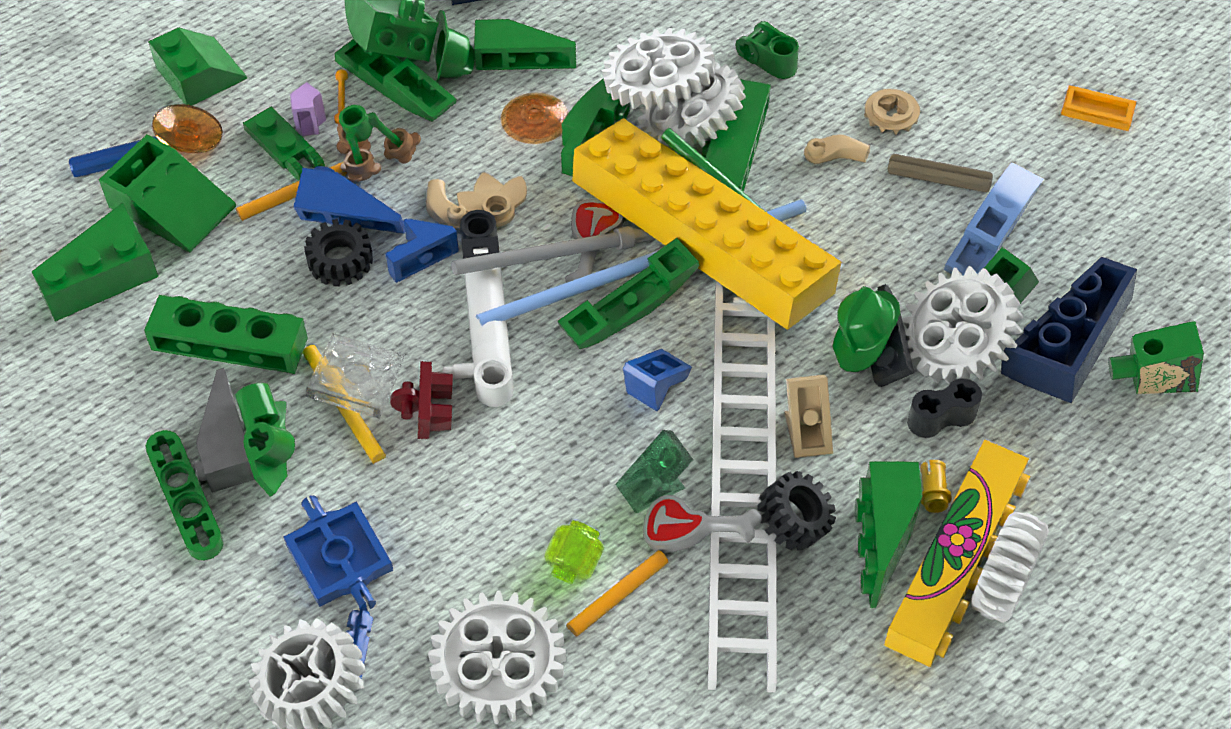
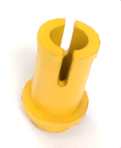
(935, 487)

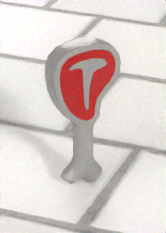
(590, 219)
(675, 527)

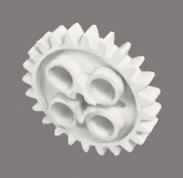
(659, 69)
(700, 116)
(962, 325)
(496, 690)

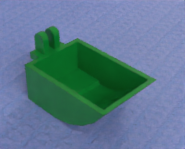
(392, 27)

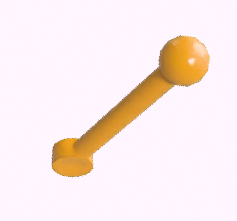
(341, 76)

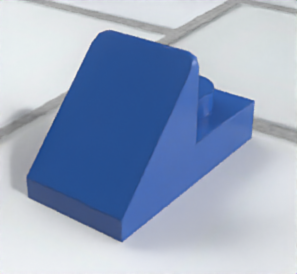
(425, 246)
(652, 375)

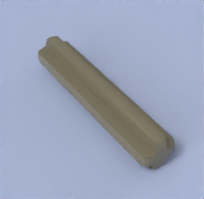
(940, 173)

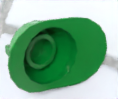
(452, 51)
(864, 327)

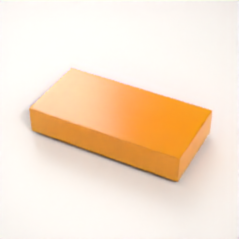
(1098, 108)

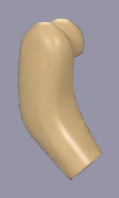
(835, 147)
(440, 207)

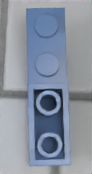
(994, 219)

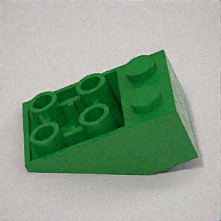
(165, 193)
(888, 515)

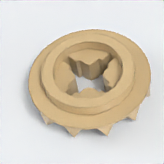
(882, 101)

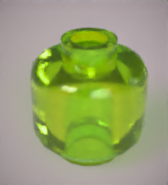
(574, 552)

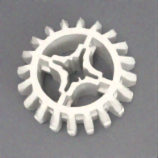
(1009, 566)
(310, 698)

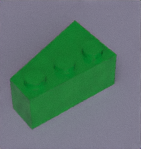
(95, 266)

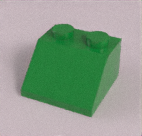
(194, 64)

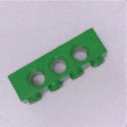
(226, 333)

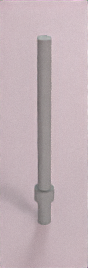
(621, 239)

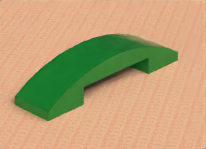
(634, 299)

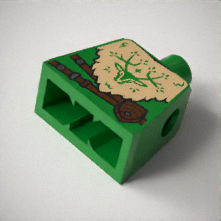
(1162, 360)

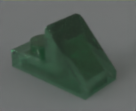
(655, 472)

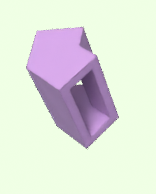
(307, 109)

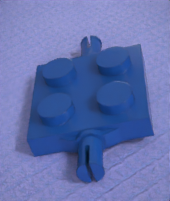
(338, 553)

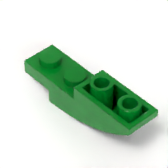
(586, 119)

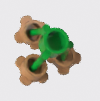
(354, 132)

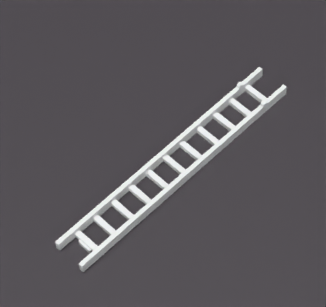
(742, 645)

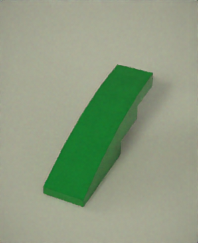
(396, 80)

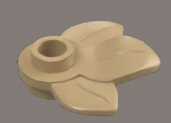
(493, 195)

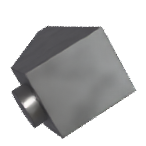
(221, 440)

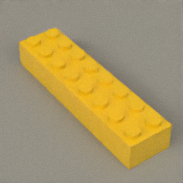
(723, 230)

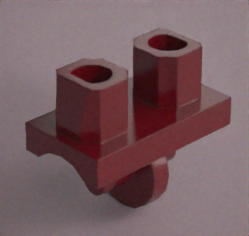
(431, 385)

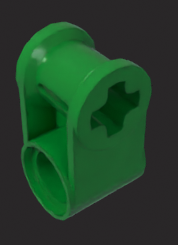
(771, 50)

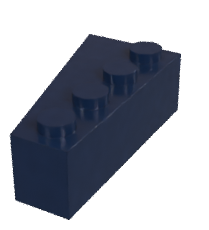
(1068, 339)

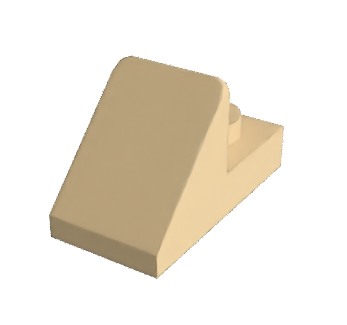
(809, 416)

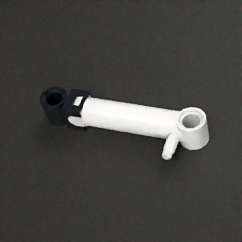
(484, 293)

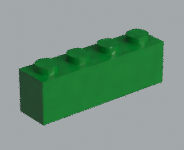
(735, 147)

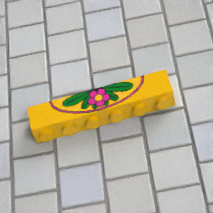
(956, 553)

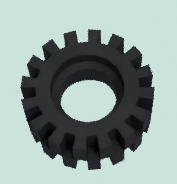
(337, 236)
(810, 502)

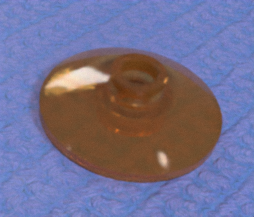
(537, 126)
(187, 128)

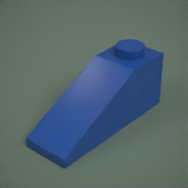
(330, 196)

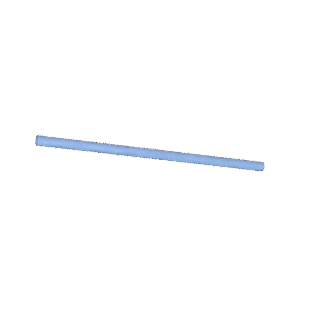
(599, 278)

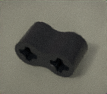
(942, 408)

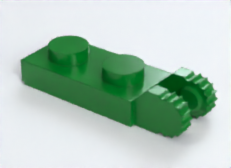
(282, 141)

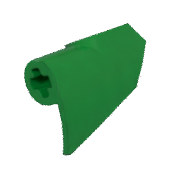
(266, 437)

